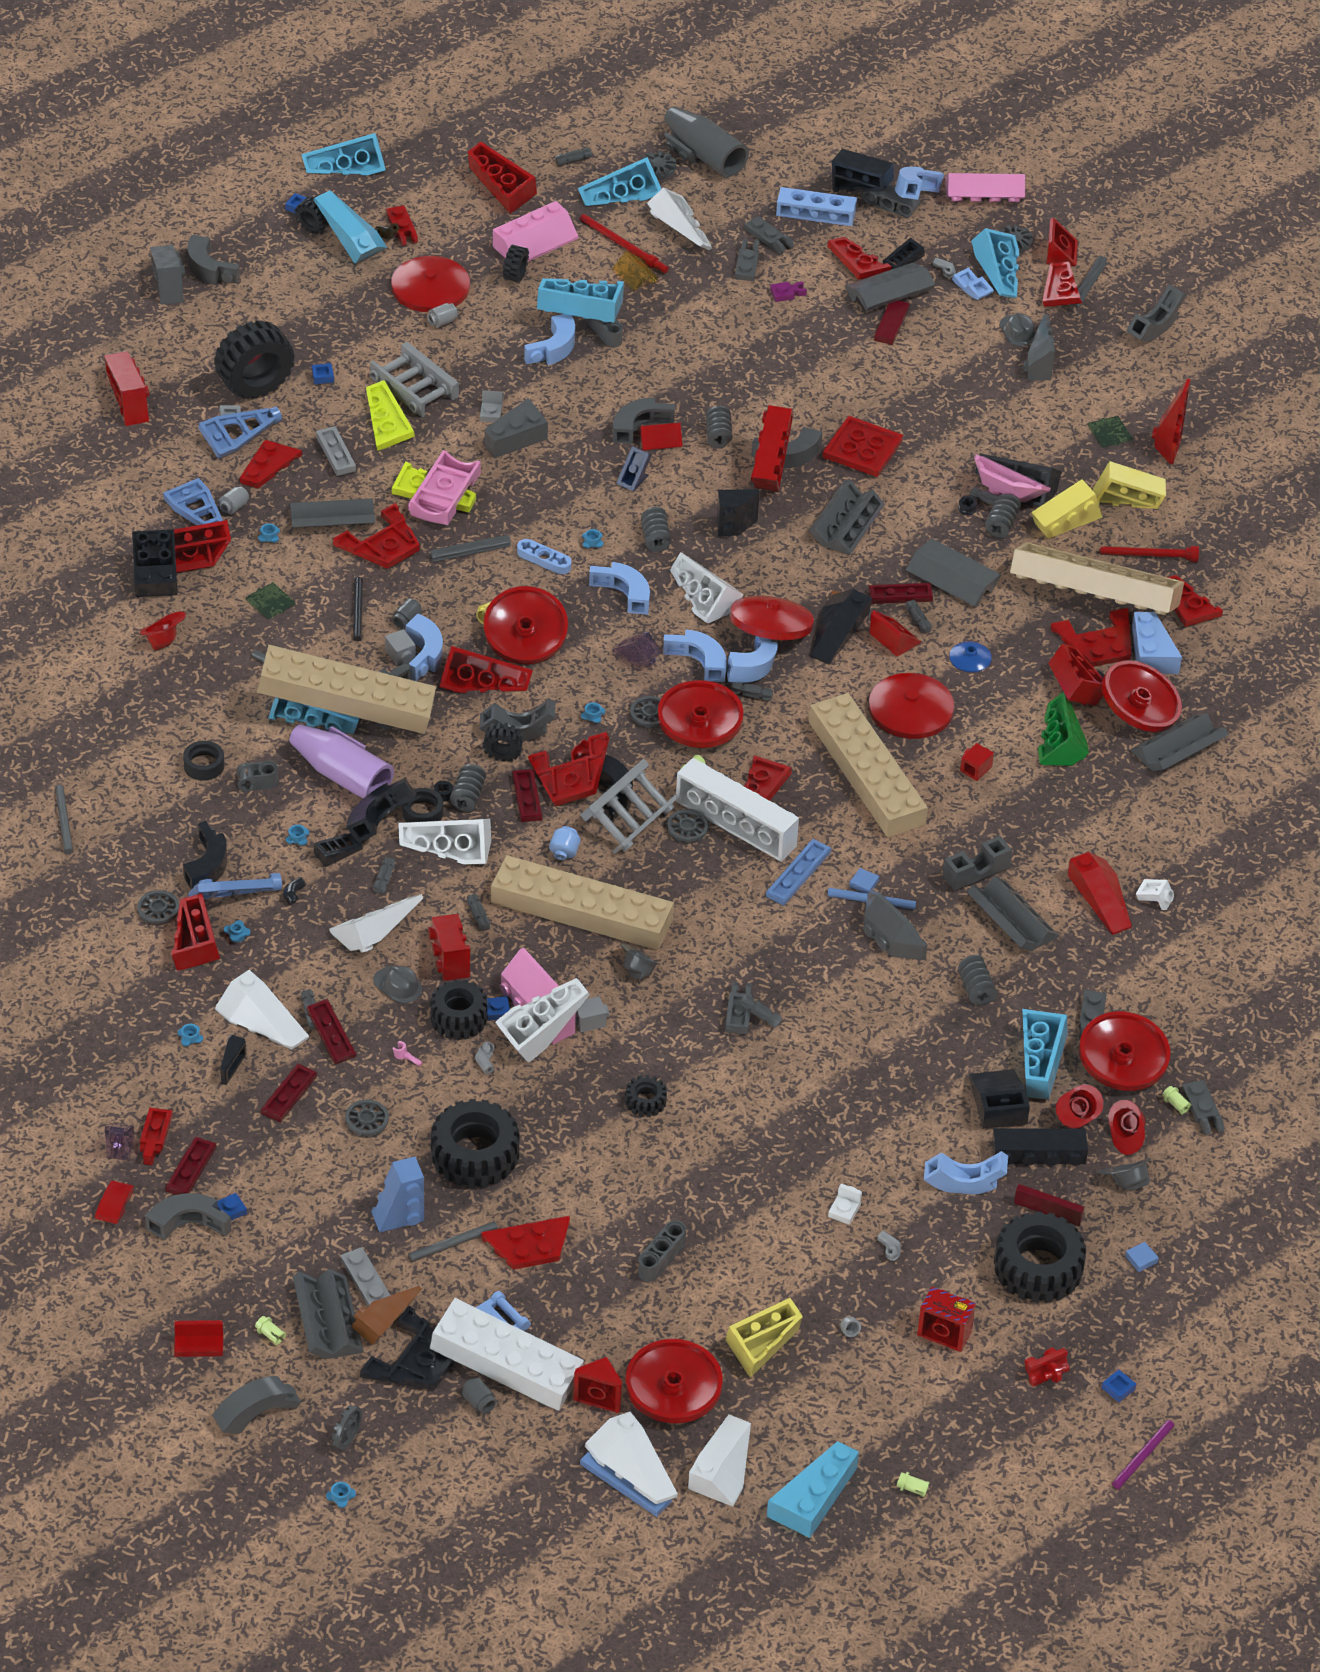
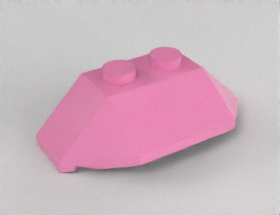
(1004, 480)

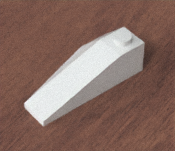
(678, 214)
(705, 590)
(457, 839)
(374, 926)
(258, 1009)
(540, 1021)
(628, 1451)
(722, 1462)

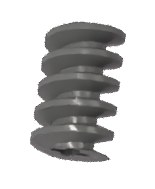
(718, 426)
(1002, 515)
(655, 529)
(467, 788)
(977, 980)

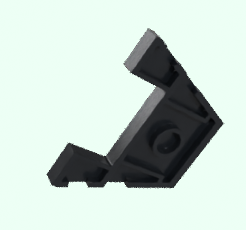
(418, 1363)

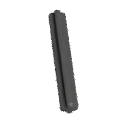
(1091, 277)
(470, 548)

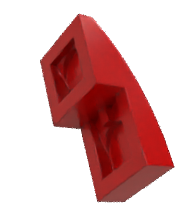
(114, 1201)

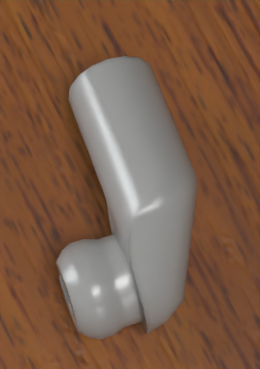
(946, 267)
(483, 1057)
(893, 1246)

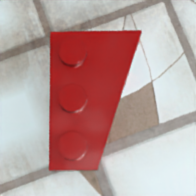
(855, 259)
(1060, 286)
(268, 461)
(1194, 608)
(767, 777)

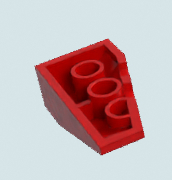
(1170, 428)

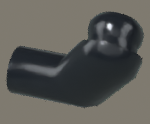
(291, 888)

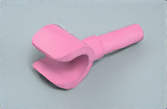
(402, 1053)

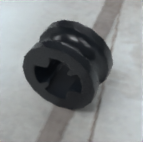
(967, 500)
(444, 785)

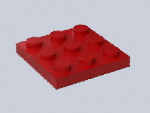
(862, 446)

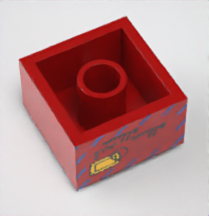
(946, 1319)

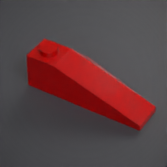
(474, 672)
(1100, 889)

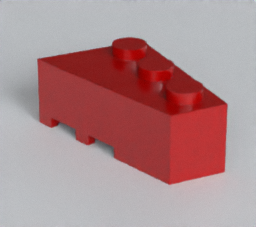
(1076, 675)
(194, 935)
(450, 947)

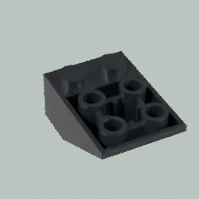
(154, 563)
(1000, 1098)

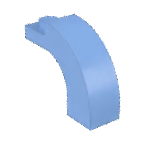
(916, 179)
(557, 346)
(626, 580)
(429, 639)
(701, 648)
(753, 665)
(965, 1178)

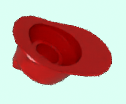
(163, 631)
(1079, 1106)
(1127, 1126)

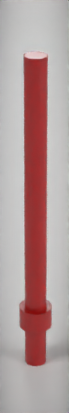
(650, 260)

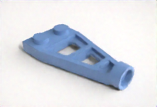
(219, 439)
(189, 493)
(228, 888)

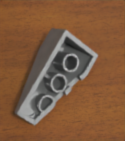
(1041, 353)

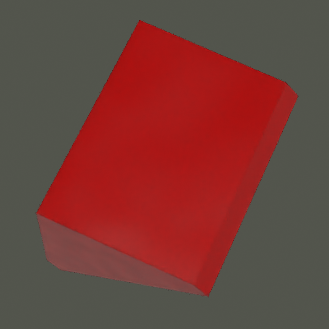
(1061, 245)
(892, 633)
(598, 1385)

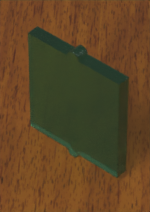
(1110, 431)
(270, 600)

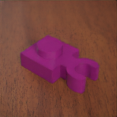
(784, 291)

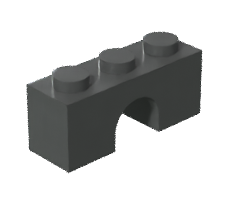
(992, 858)

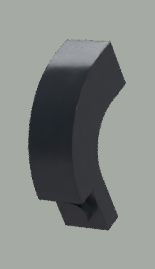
(612, 772)
(375, 806)
(212, 863)

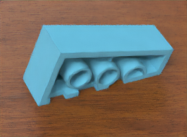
(581, 298)
(312, 715)
(1042, 1050)
(813, 1491)

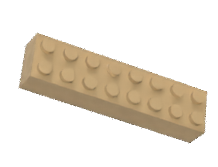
(1096, 577)
(346, 689)
(868, 765)
(582, 902)

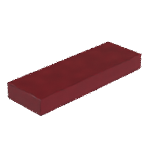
(891, 322)
(900, 593)
(527, 795)
(331, 1031)
(288, 1092)
(191, 1166)
(1047, 1203)

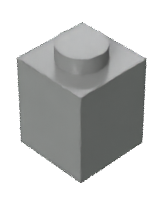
(400, 647)
(591, 1015)

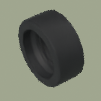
(208, 772)
(424, 795)

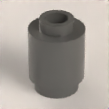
(406, 613)
(479, 1395)

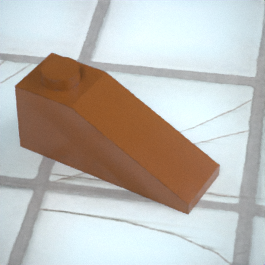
(381, 1313)

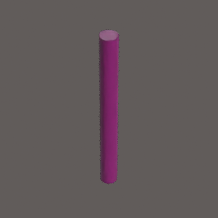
(1143, 1454)

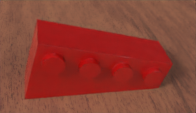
(502, 177)
(128, 387)
(772, 448)

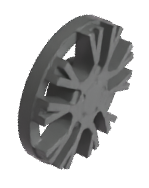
(660, 162)
(1021, 236)
(647, 712)
(687, 826)
(158, 907)
(366, 1118)
(348, 1427)

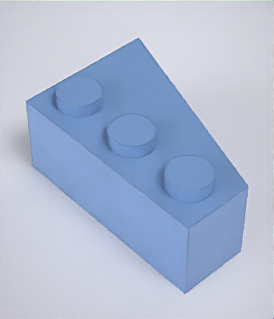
(402, 1197)

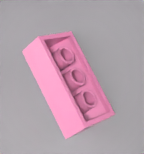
(985, 186)
(538, 231)
(527, 979)

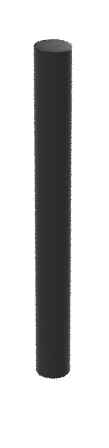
(357, 618)

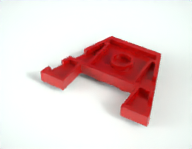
(386, 546)
(1103, 645)
(575, 778)

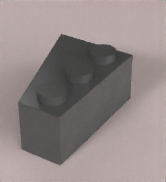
(168, 273)
(516, 430)

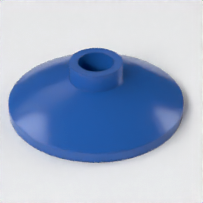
(970, 656)

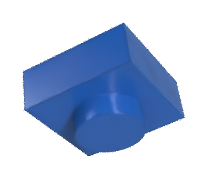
(293, 202)
(322, 373)
(497, 1007)
(232, 1206)
(1118, 1386)

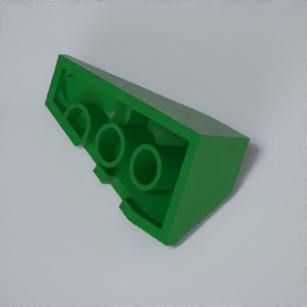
(1063, 735)

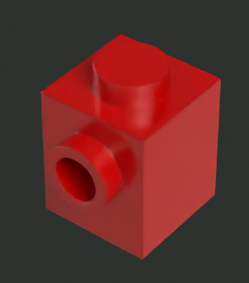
(976, 761)

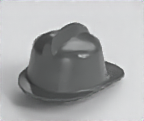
(1018, 329)
(637, 962)
(398, 983)
(1129, 1175)

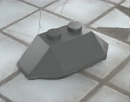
(892, 929)

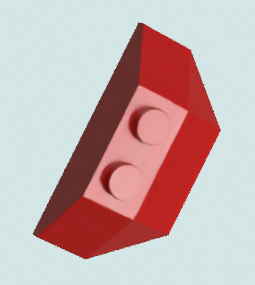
(200, 545)

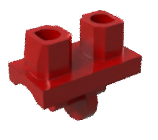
(1048, 1367)

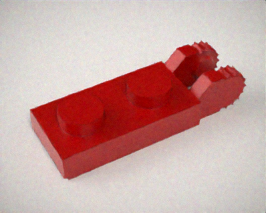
(406, 228)

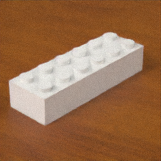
(737, 809)
(505, 1354)

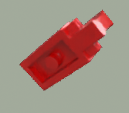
(154, 1133)

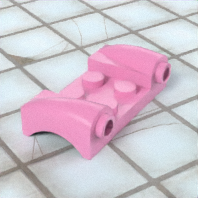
(443, 489)

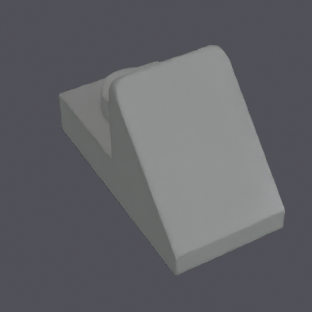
(491, 406)

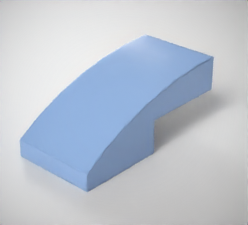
(972, 285)

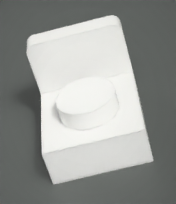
(1156, 891)
(845, 1204)

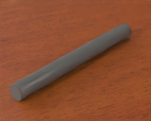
(64, 822)
(450, 1242)

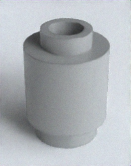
(442, 315)
(233, 500)

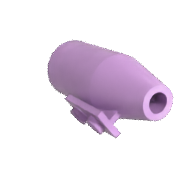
(342, 759)

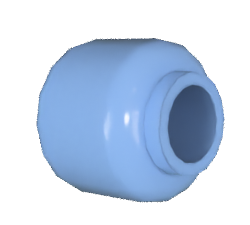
(564, 843)

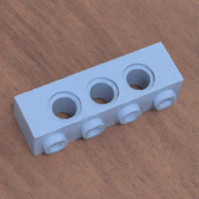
(816, 206)

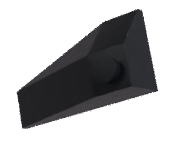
(1042, 474)
(838, 623)

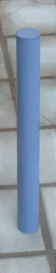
(857, 896)

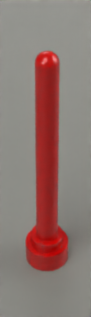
(1190, 553)

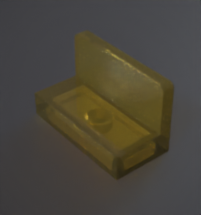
(633, 270)

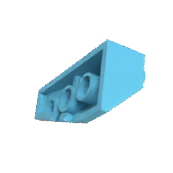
(349, 157)
(626, 184)
(353, 232)
(998, 257)

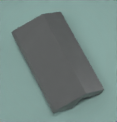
(890, 286)
(332, 512)
(846, 518)
(953, 572)
(1178, 742)
(1013, 914)
(327, 1314)

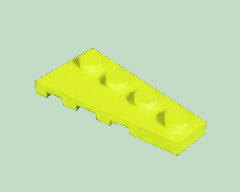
(388, 419)
(411, 479)

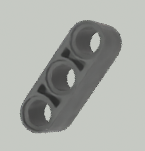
(891, 201)
(608, 332)
(661, 1251)

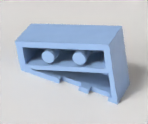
(1154, 644)

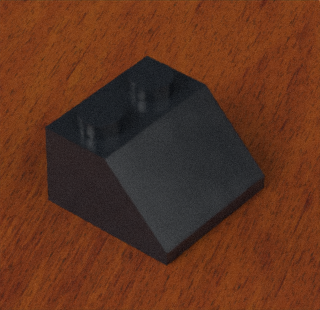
(736, 511)

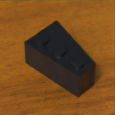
(860, 172)

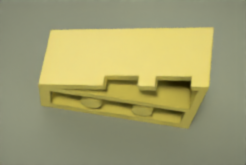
(1129, 486)
(1067, 510)
(763, 1334)

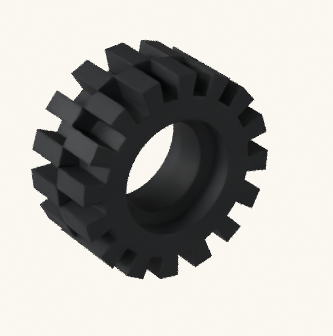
(310, 216)
(515, 263)
(503, 733)
(646, 1085)

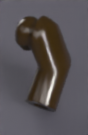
(387, 232)

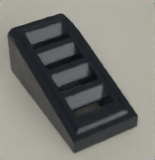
(917, 253)
(333, 856)
(232, 1058)

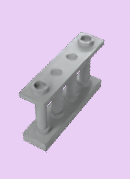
(422, 366)
(610, 798)

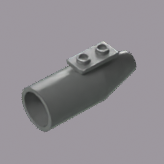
(704, 139)

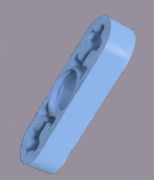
(532, 550)

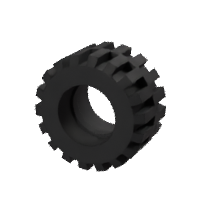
(463, 1022)

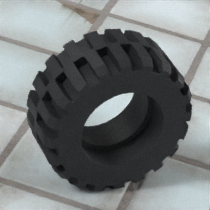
(242, 347)
(475, 1166)
(1036, 1280)

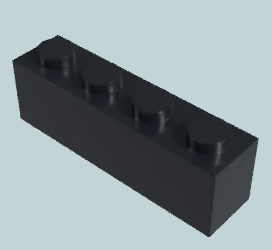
(1041, 1145)

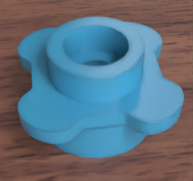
(269, 533)
(592, 538)
(593, 712)
(297, 835)
(237, 936)
(190, 1029)
(338, 1488)

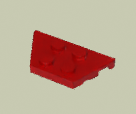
(530, 1242)

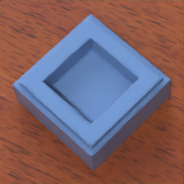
(864, 881)
(1141, 1256)

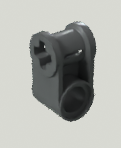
(260, 776)

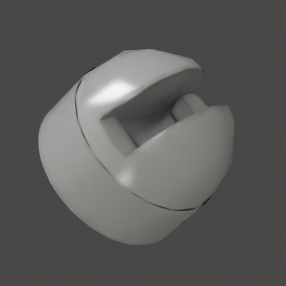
(853, 1325)

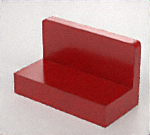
(661, 436)
(198, 1338)

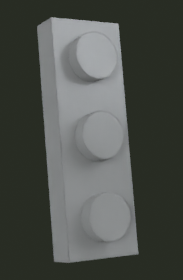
(336, 451)
(364, 1275)

